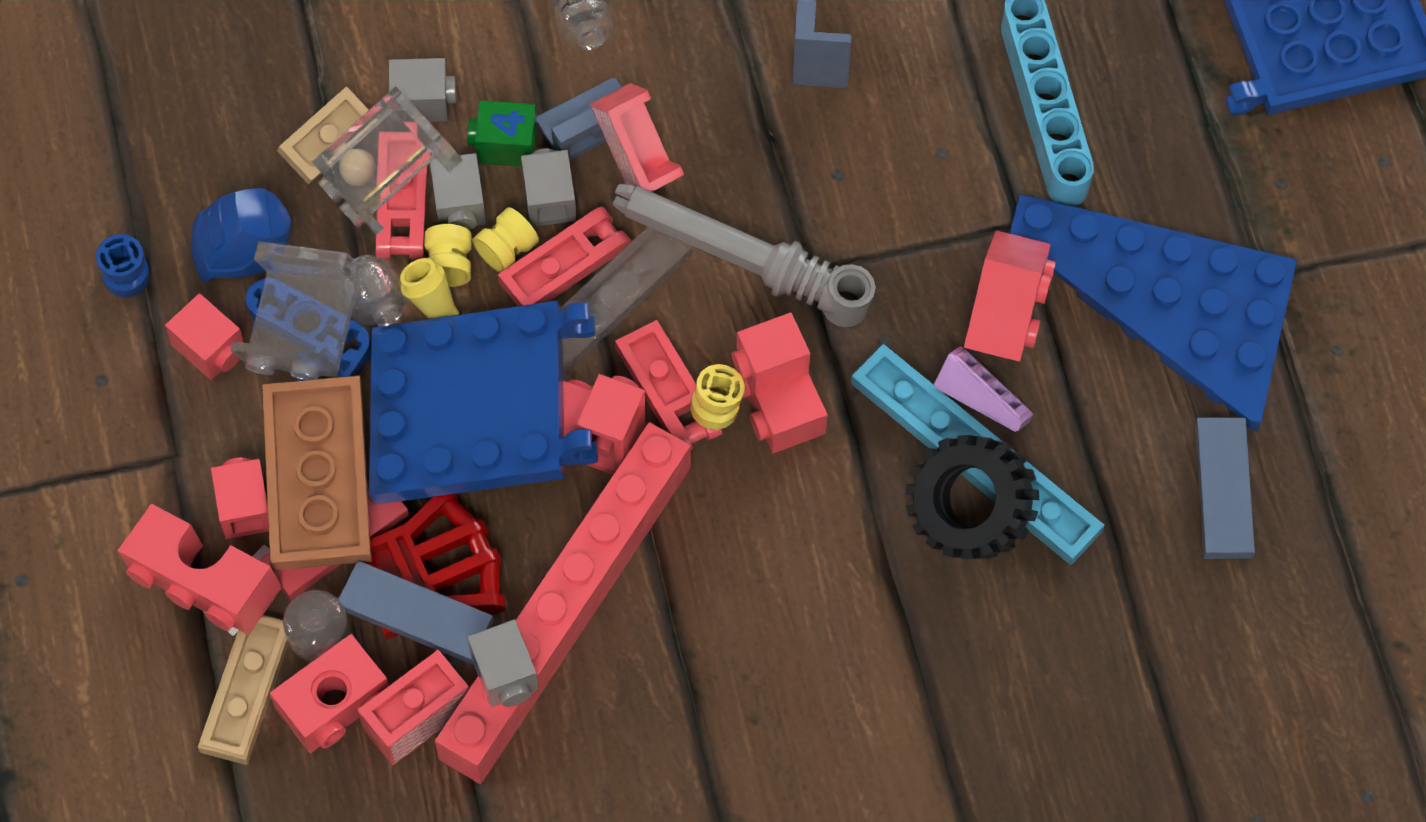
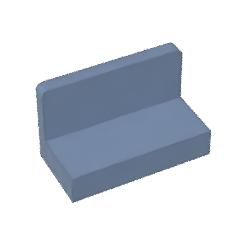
(819, 56)
(573, 123)

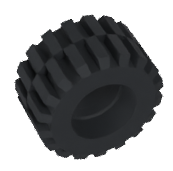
(933, 489)

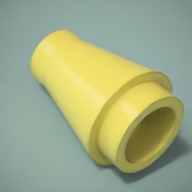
(428, 288)

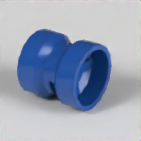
(128, 275)

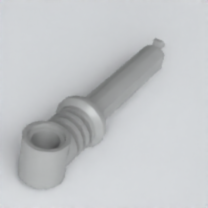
(780, 265)

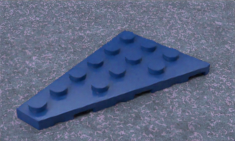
(1190, 298)

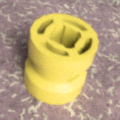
(506, 239)
(449, 248)
(717, 396)

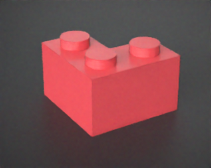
(1010, 284)
(778, 383)
(611, 411)

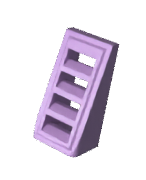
(976, 387)

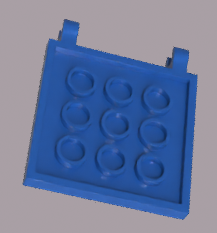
(1324, 49)
(473, 402)

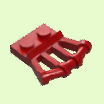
(399, 556)

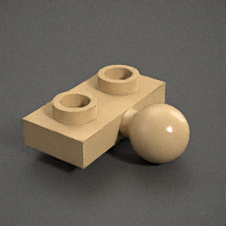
(320, 133)

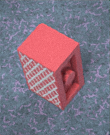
(634, 138)
(413, 707)

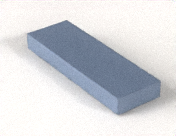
(1224, 488)
(412, 611)

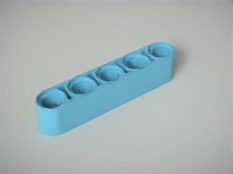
(1042, 115)

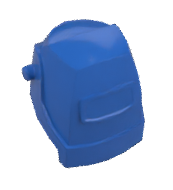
(229, 231)

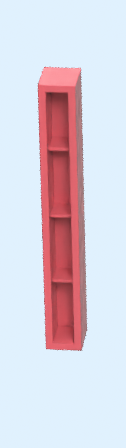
(571, 594)

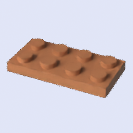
(316, 473)

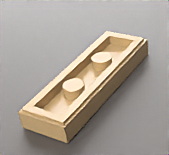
(244, 692)

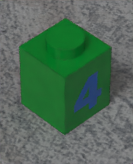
(503, 132)

